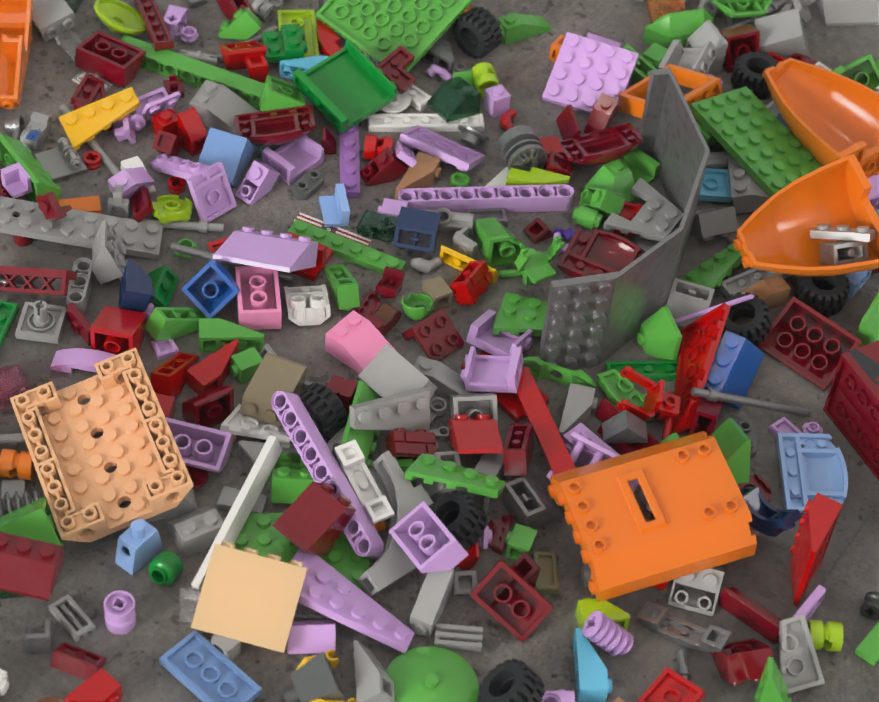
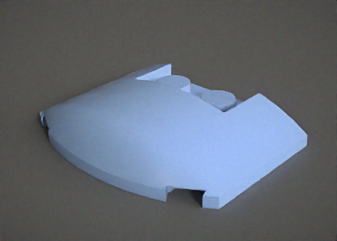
(810, 466)

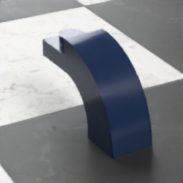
(766, 517)

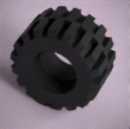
(477, 32)
(749, 71)
(823, 293)
(753, 308)
(324, 409)
(461, 517)
(512, 683)

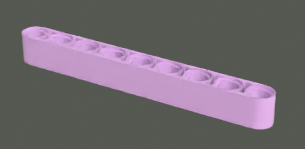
(512, 198)
(325, 468)

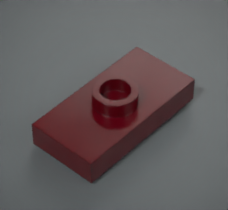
(141, 204)
(78, 322)

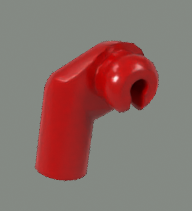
(506, 118)

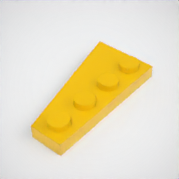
(89, 120)

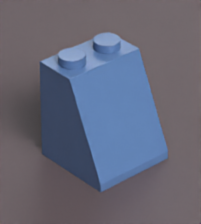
(229, 149)

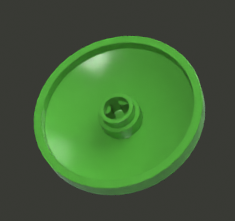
(433, 676)

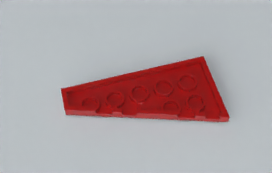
(695, 361)

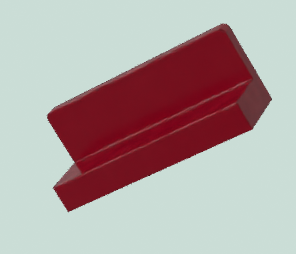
(750, 613)

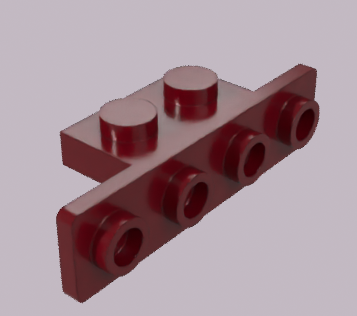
(608, 410)

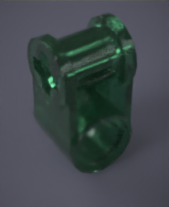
(375, 225)

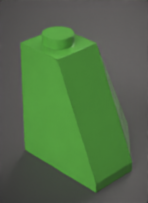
(496, 243)

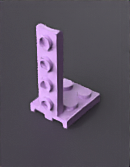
(206, 184)

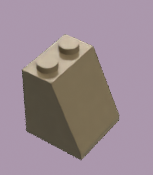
(271, 376)

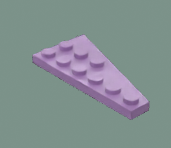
(344, 602)

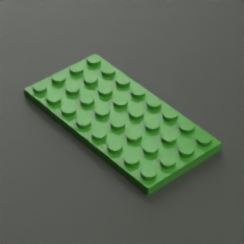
(755, 138)

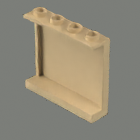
(249, 597)

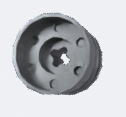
(522, 148)

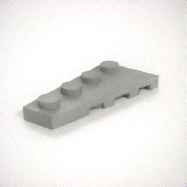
(402, 410)

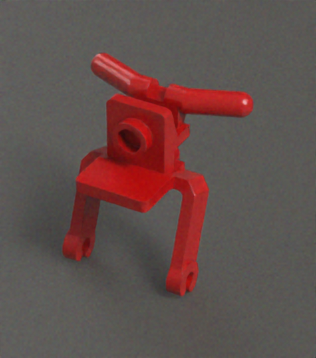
(657, 402)

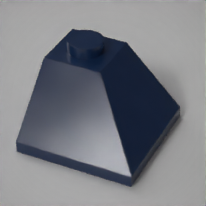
(135, 288)

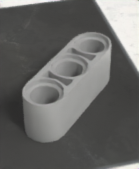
(80, 289)

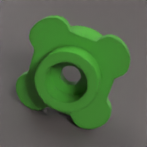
(186, 242)

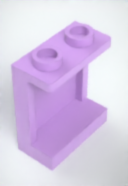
(294, 158)
(481, 336)
(492, 372)

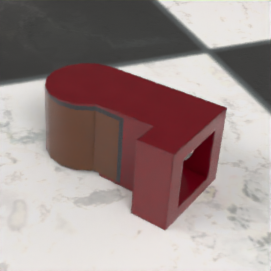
(385, 318)

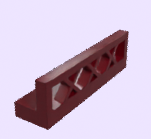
(34, 273)

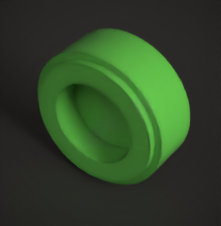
(459, 179)

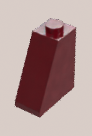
(706, 417)

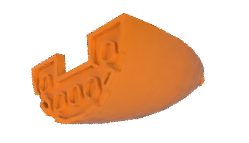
(827, 112)
(779, 230)

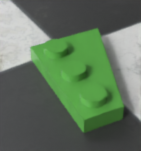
(620, 388)

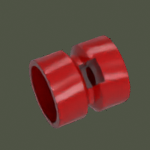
(375, 145)

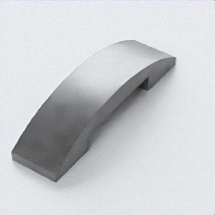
(682, 632)

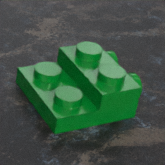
(285, 43)

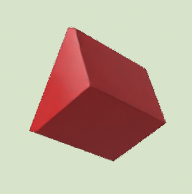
(234, 53)

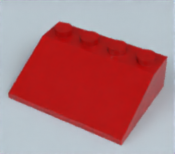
(812, 542)

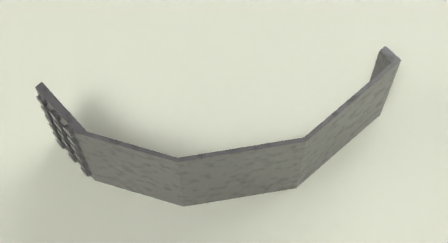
(603, 312)

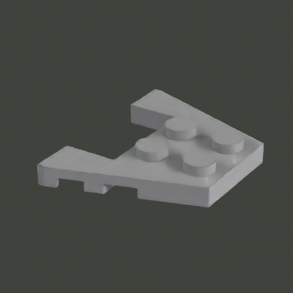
(653, 221)

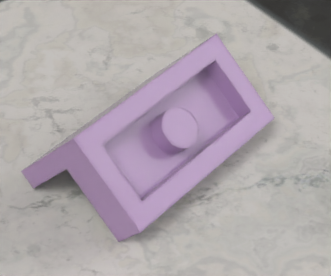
(312, 637)

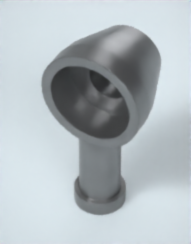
(15, 126)

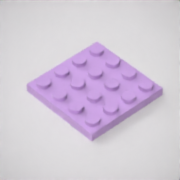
(587, 70)

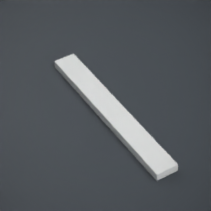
(244, 502)

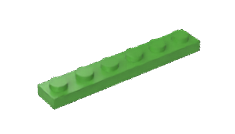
(348, 249)

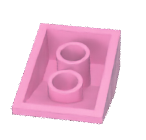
(354, 341)

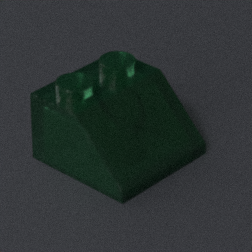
(455, 100)

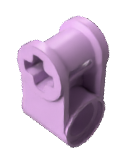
(175, 19)

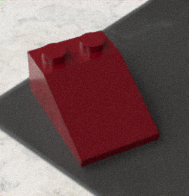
(511, 599)

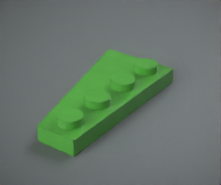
(715, 269)
(454, 476)

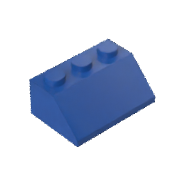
(734, 366)

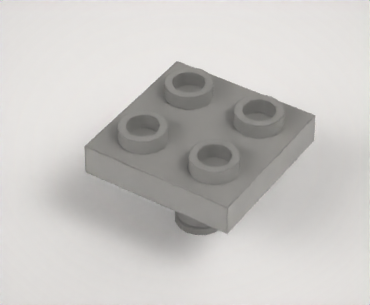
(41, 322)

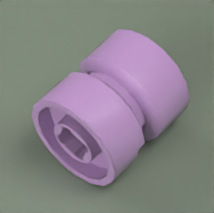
(119, 612)

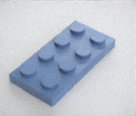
(208, 671)

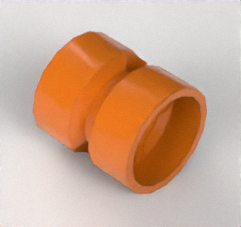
(16, 464)

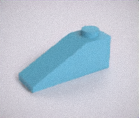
(590, 672)

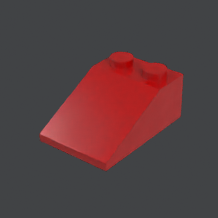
(474, 434)

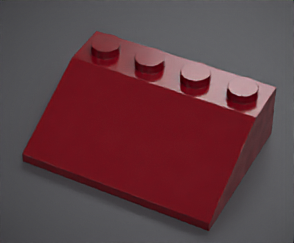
(808, 343)

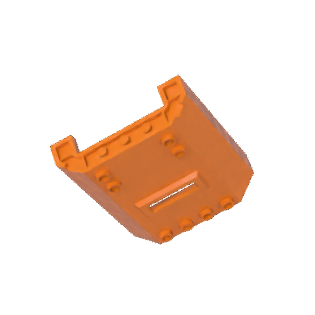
(695, 507)

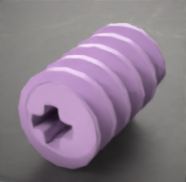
(607, 634)

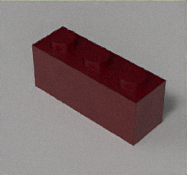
(518, 450)

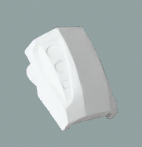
(307, 304)

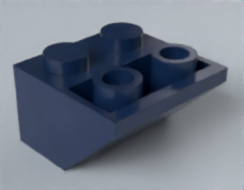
(417, 229)

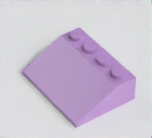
(268, 250)

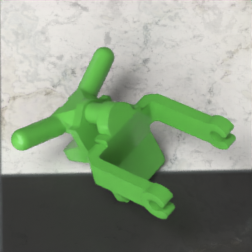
(534, 265)

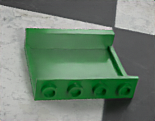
(346, 87)

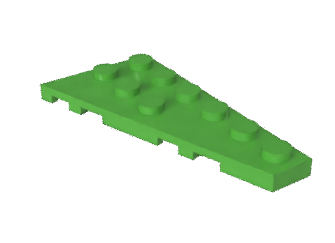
(519, 315)

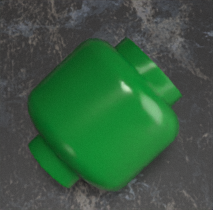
(165, 568)

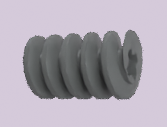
(11, 504)

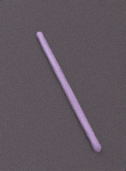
(705, 311)

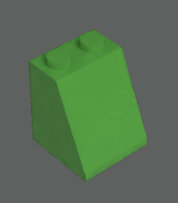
(32, 522)

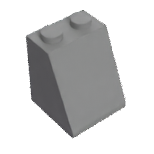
(783, 34)
(393, 374)

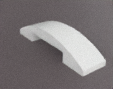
(362, 482)

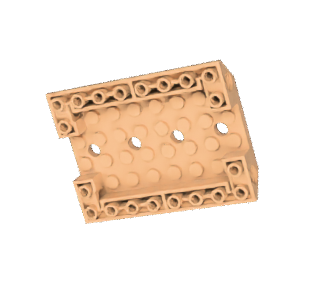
(75, 464)

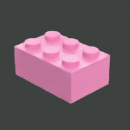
(258, 298)

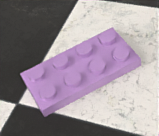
(442, 148)

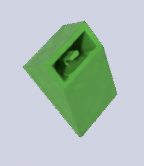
(289, 478)

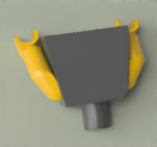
(316, 680)

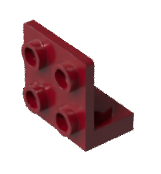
(436, 335)

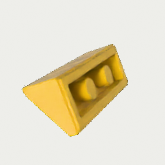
(459, 261)

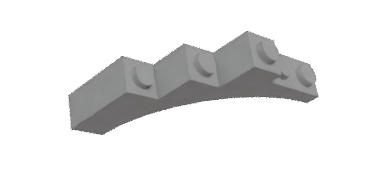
(403, 498)

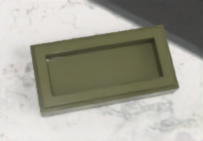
(548, 576)

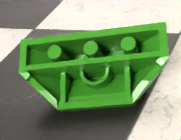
(742, 8)
(675, 27)

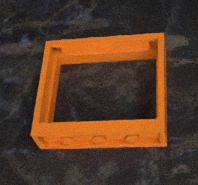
(705, 86)

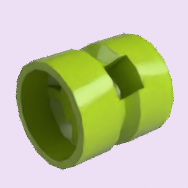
(484, 77)
(826, 635)

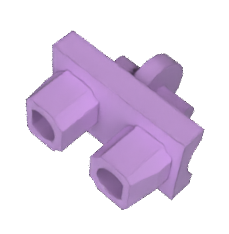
(127, 126)

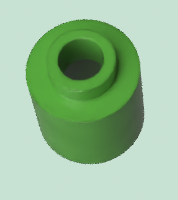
(587, 217)

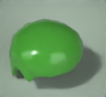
(417, 306)

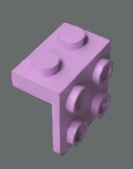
(156, 102)

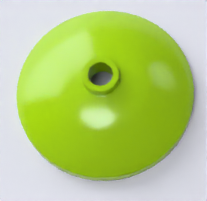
(119, 17)

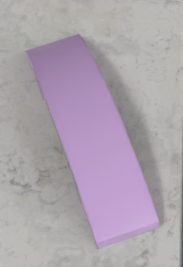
(79, 359)

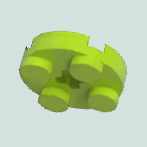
(171, 208)

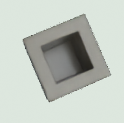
(438, 291)

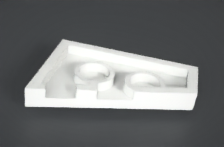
(250, 427)

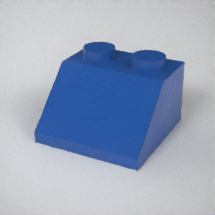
(211, 288)

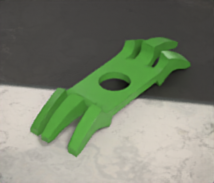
(543, 369)

